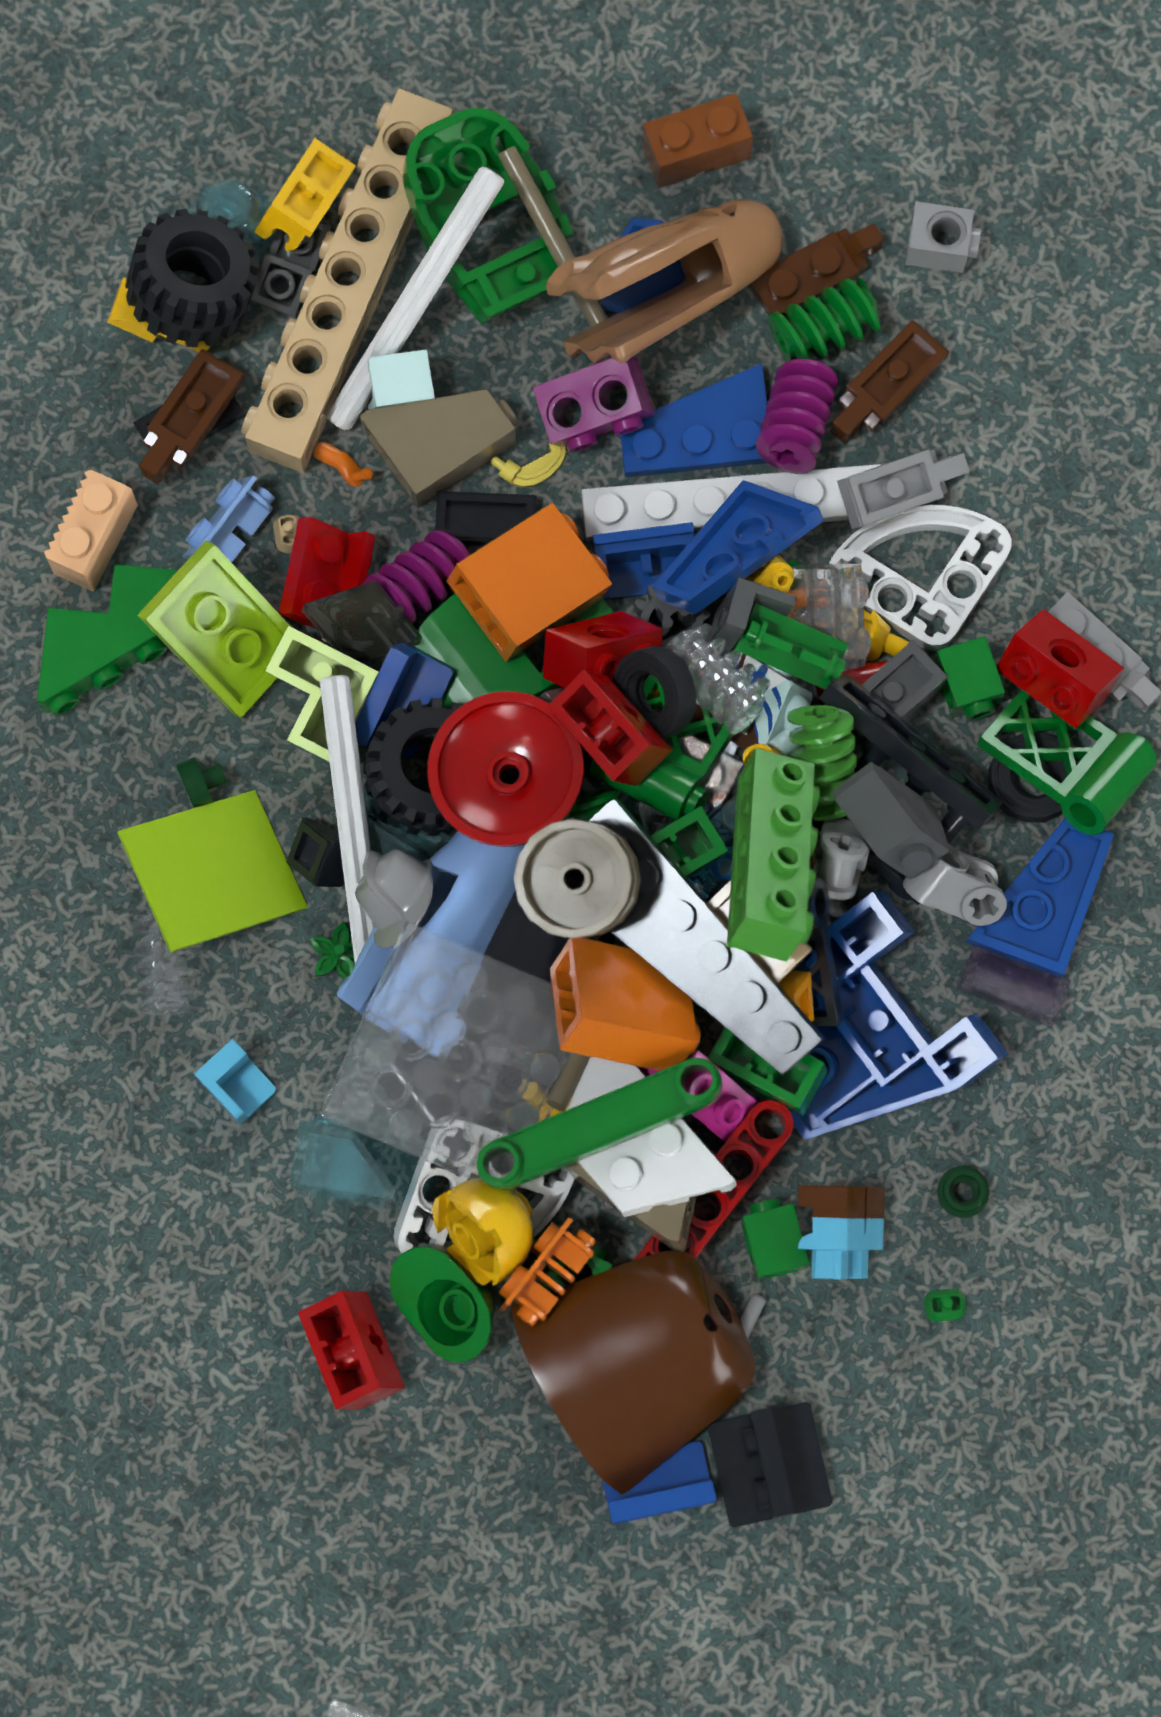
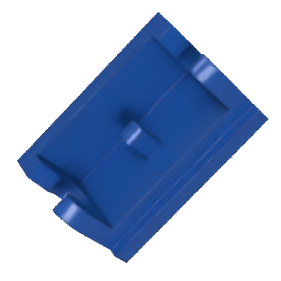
(639, 556)

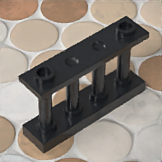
(926, 765)

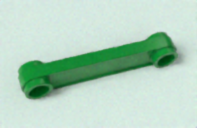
(599, 1124)

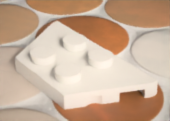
(653, 1167)

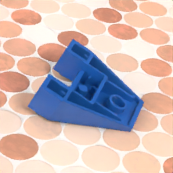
(881, 1050)

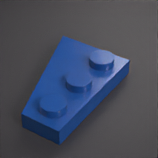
(701, 430)
(733, 544)
(1048, 901)

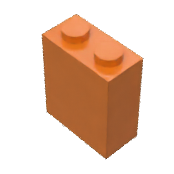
(529, 581)
(620, 1007)

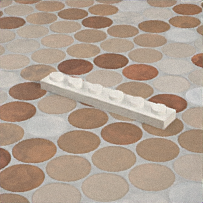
(697, 500)

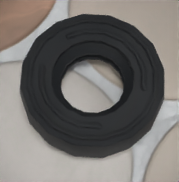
(675, 682)
(1019, 804)

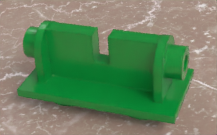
(792, 647)

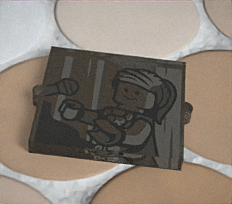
(361, 622)

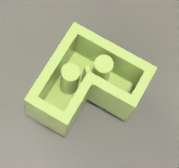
(303, 664)

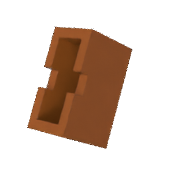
(697, 140)

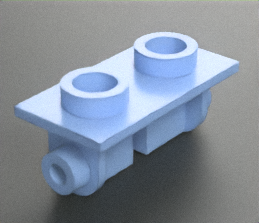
(239, 508)

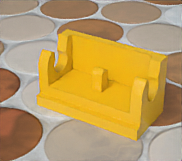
(306, 194)

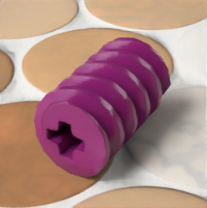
(796, 415)
(421, 572)

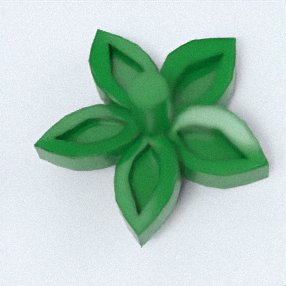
(335, 953)

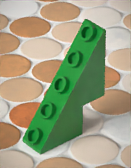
(94, 647)

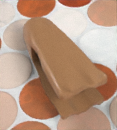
(718, 252)

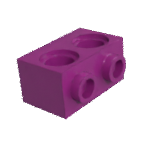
(592, 390)

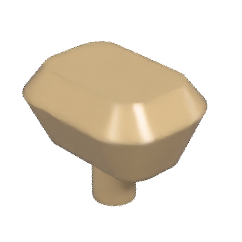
(285, 531)

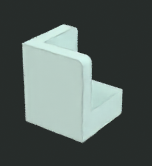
(400, 379)

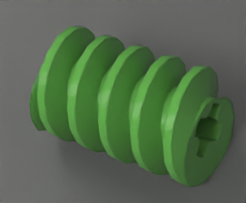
(828, 746)

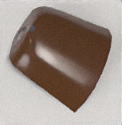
(636, 1364)

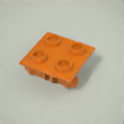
(531, 1296)

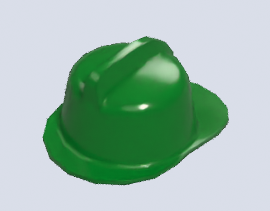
(442, 1303)

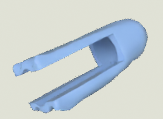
(466, 906)

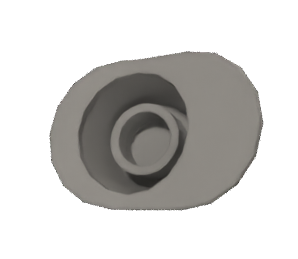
(394, 891)

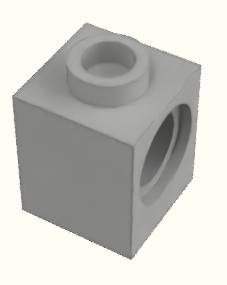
(934, 218)

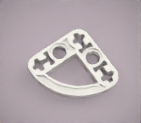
(939, 599)
(544, 1204)

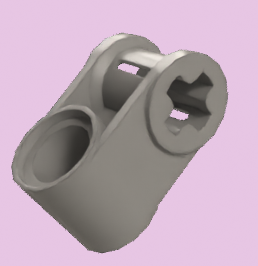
(840, 857)
(960, 887)

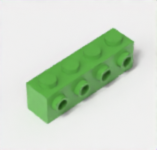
(772, 856)

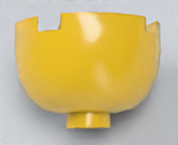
(487, 1229)

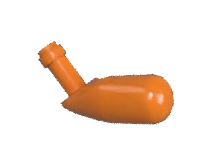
(342, 463)

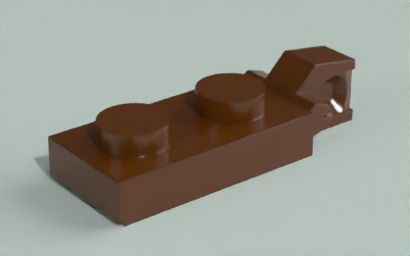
(815, 268)
(888, 381)
(189, 414)

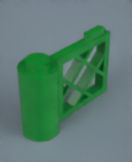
(678, 780)
(1093, 787)

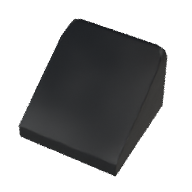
(317, 854)

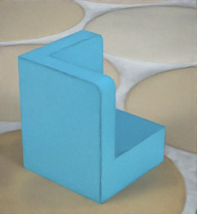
(235, 1082)

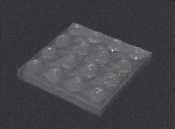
(449, 1054)

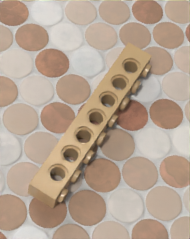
(294, 438)

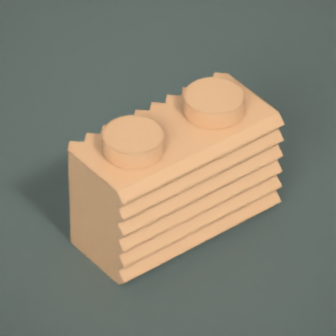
(91, 530)

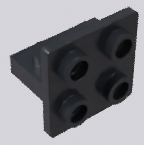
(769, 1464)

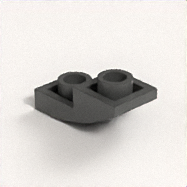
(286, 271)

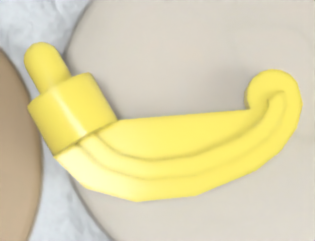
(532, 473)

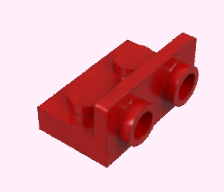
(323, 564)

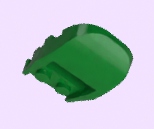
(435, 178)
(458, 641)

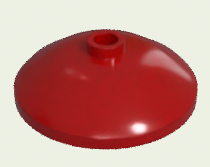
(483, 742)

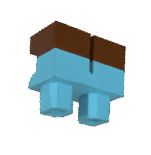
(844, 1228)

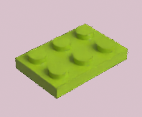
(218, 627)

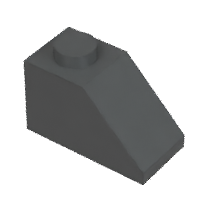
(893, 820)

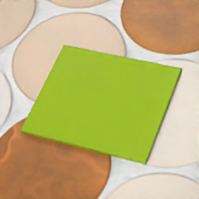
(212, 870)

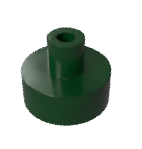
(199, 782)

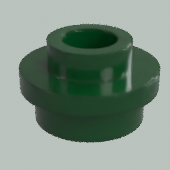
(977, 1183)

